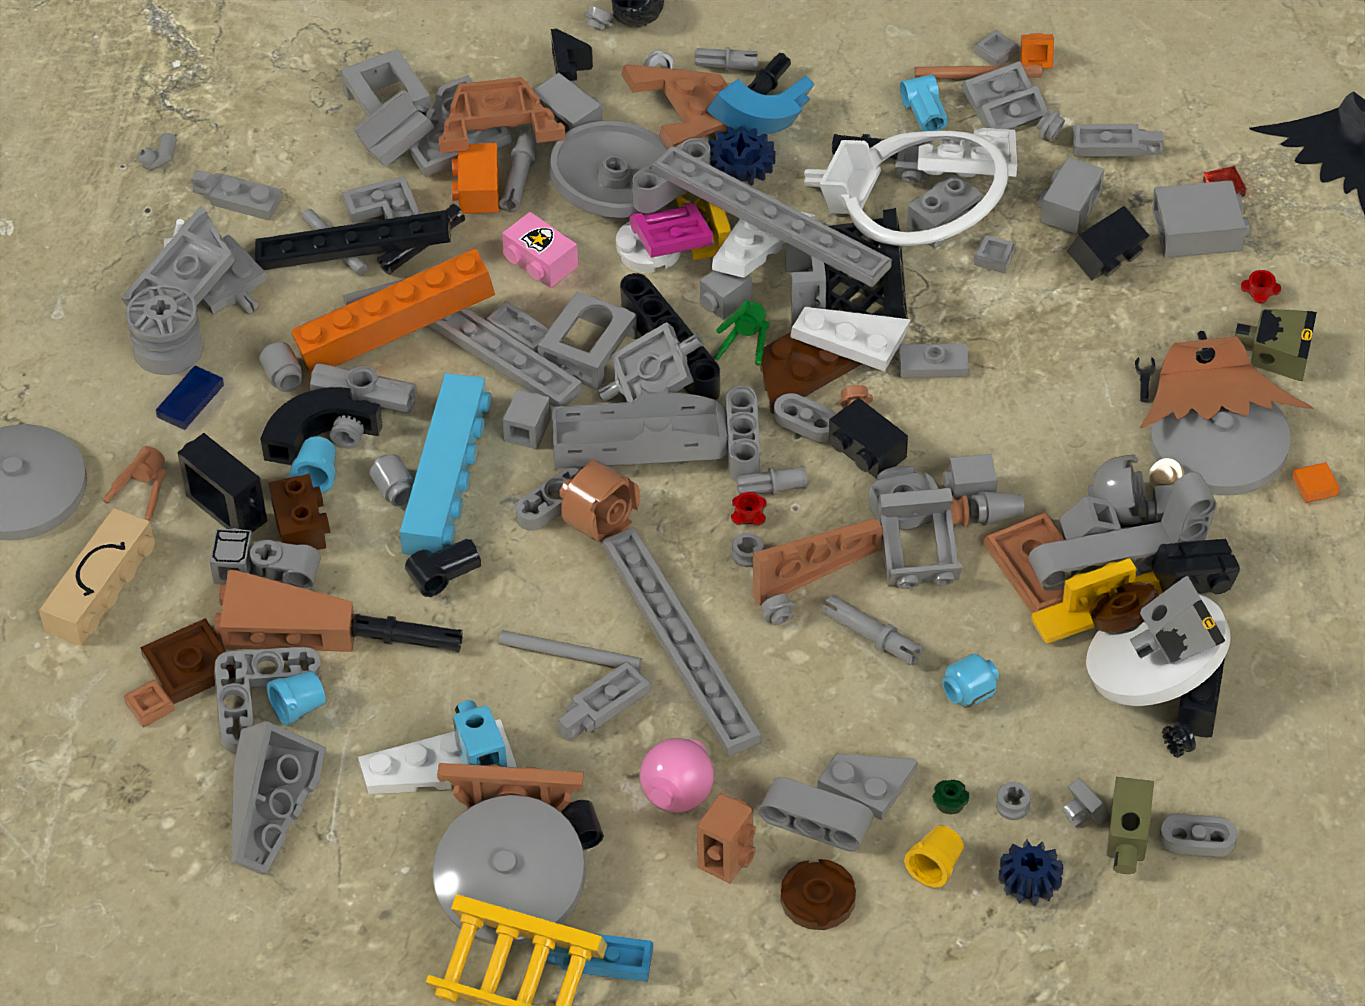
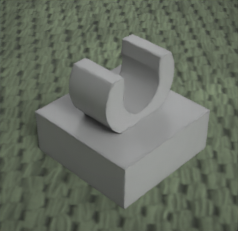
(1084, 805)

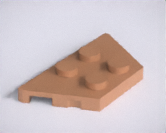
(480, 783)

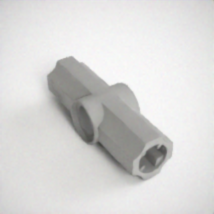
(366, 386)

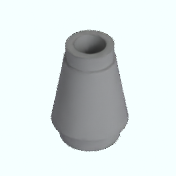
(995, 507)

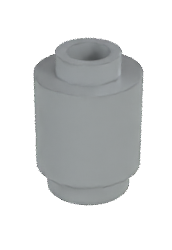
(281, 366)
(392, 479)

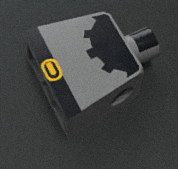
(1177, 624)

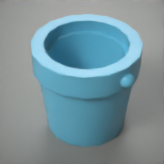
(318, 460)
(295, 696)

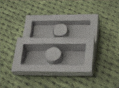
(1005, 97)

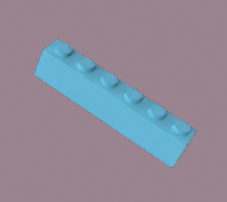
(445, 464)

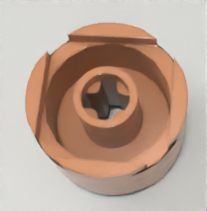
(599, 501)

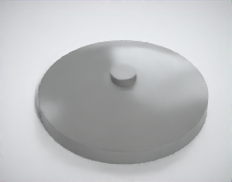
(598, 165)
(1228, 450)
(39, 480)
(514, 857)

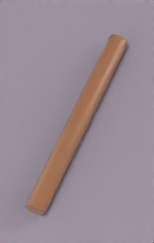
(969, 72)

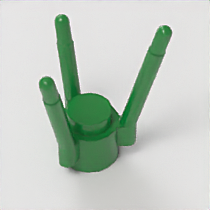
(748, 321)

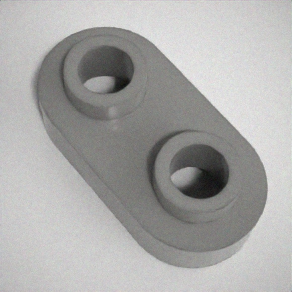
(810, 417)
(1198, 835)

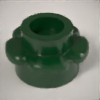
(947, 803)

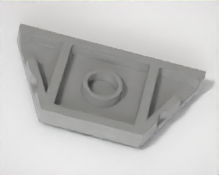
(190, 260)

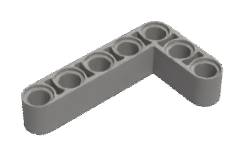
(1184, 520)

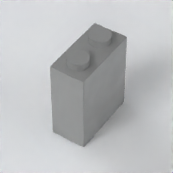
(1199, 218)

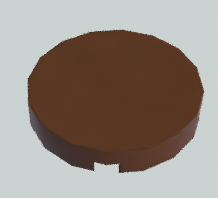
(1123, 608)
(818, 894)

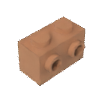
(726, 838)

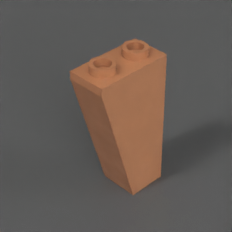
(280, 615)

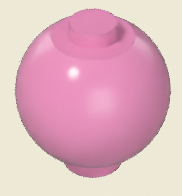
(677, 774)

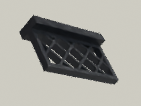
(893, 280)

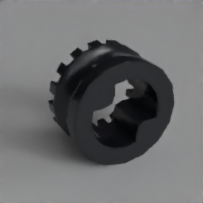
(1179, 738)

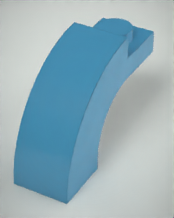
(767, 113)

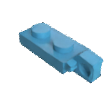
(622, 959)

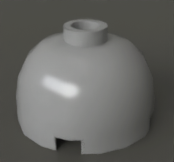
(1121, 487)

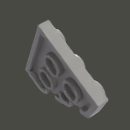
(426, 150)

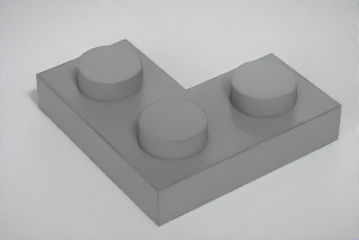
(384, 198)

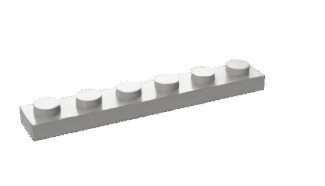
(509, 356)

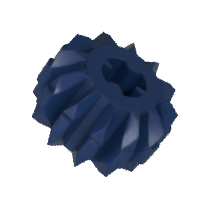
(1030, 872)

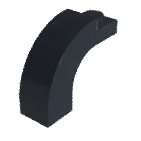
(311, 416)

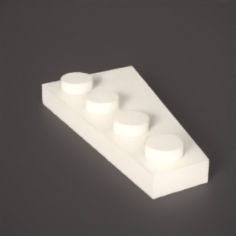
(746, 249)
(416, 764)

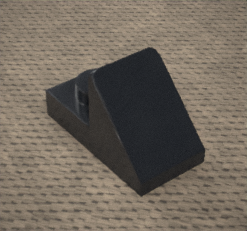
(570, 54)

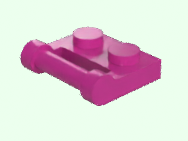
(672, 230)

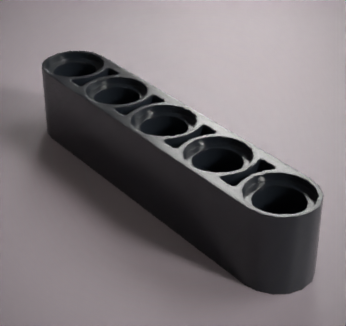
(652, 311)

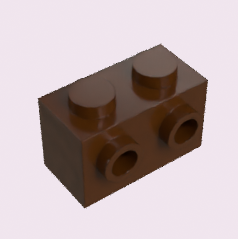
(297, 511)

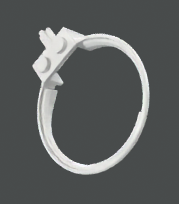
(856, 169)

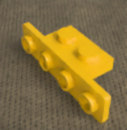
(1079, 594)

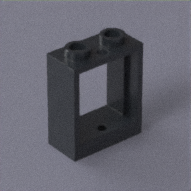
(222, 485)

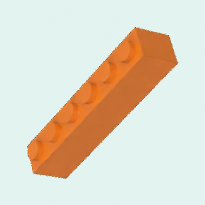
(394, 311)

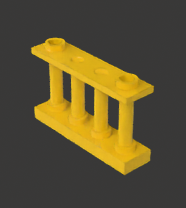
(509, 926)

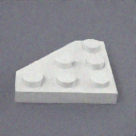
(969, 157)

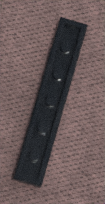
(353, 240)

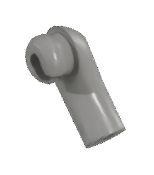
(153, 159)

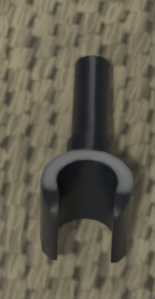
(1206, 354)
(1144, 378)

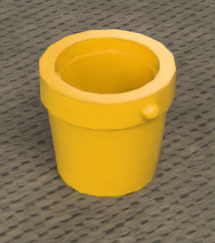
(934, 856)

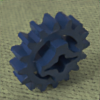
(743, 154)

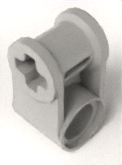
(287, 564)

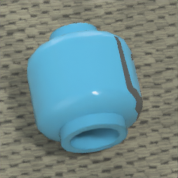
(970, 680)

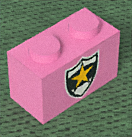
(540, 249)

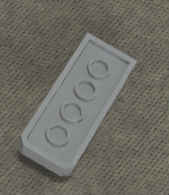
(640, 431)

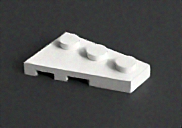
(852, 335)

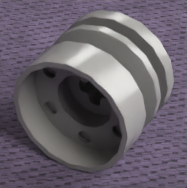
(164, 329)

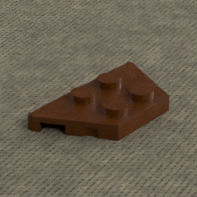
(799, 368)

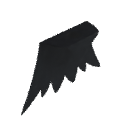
(1330, 138)

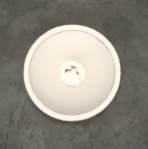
(1150, 680)

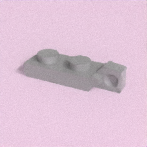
(1115, 140)
(237, 194)
(603, 700)

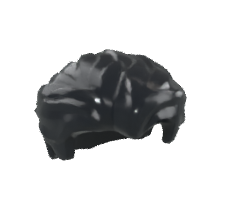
(636, 12)

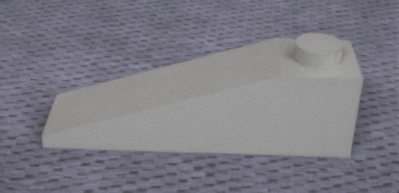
(269, 786)

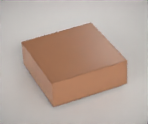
(149, 703)

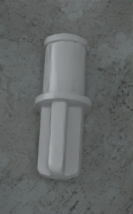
(726, 58)
(773, 481)

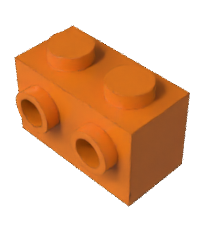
(477, 179)

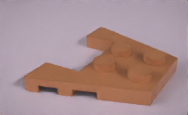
(688, 93)
(496, 105)

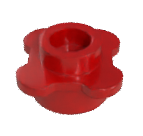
(1261, 285)
(745, 502)

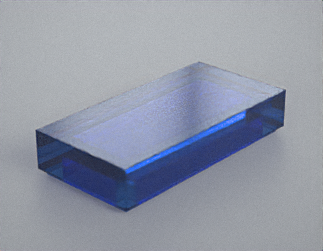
(189, 397)

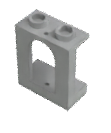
(378, 72)
(808, 287)
(580, 364)
(913, 504)

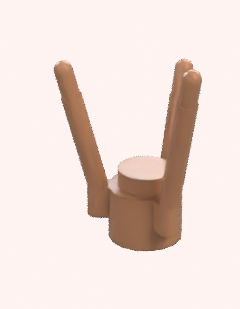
(144, 467)

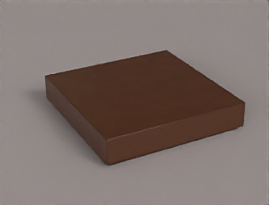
(185, 660)

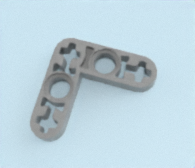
(247, 676)

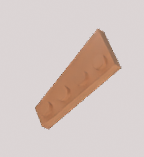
(811, 558)

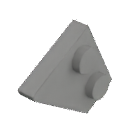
(868, 779)

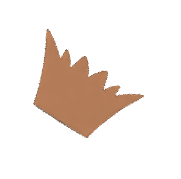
(1206, 387)

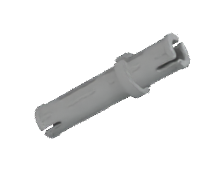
(521, 158)
(884, 636)

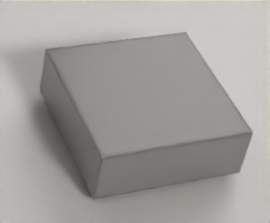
(996, 48)
(994, 253)

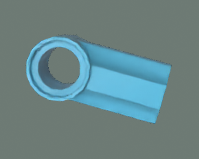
(922, 97)

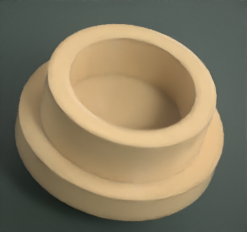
(1165, 472)

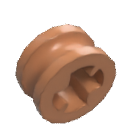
(960, 511)

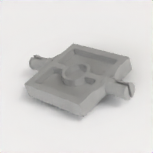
(236, 282)
(653, 362)

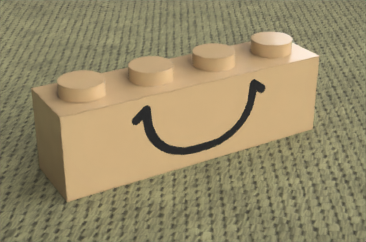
(97, 576)

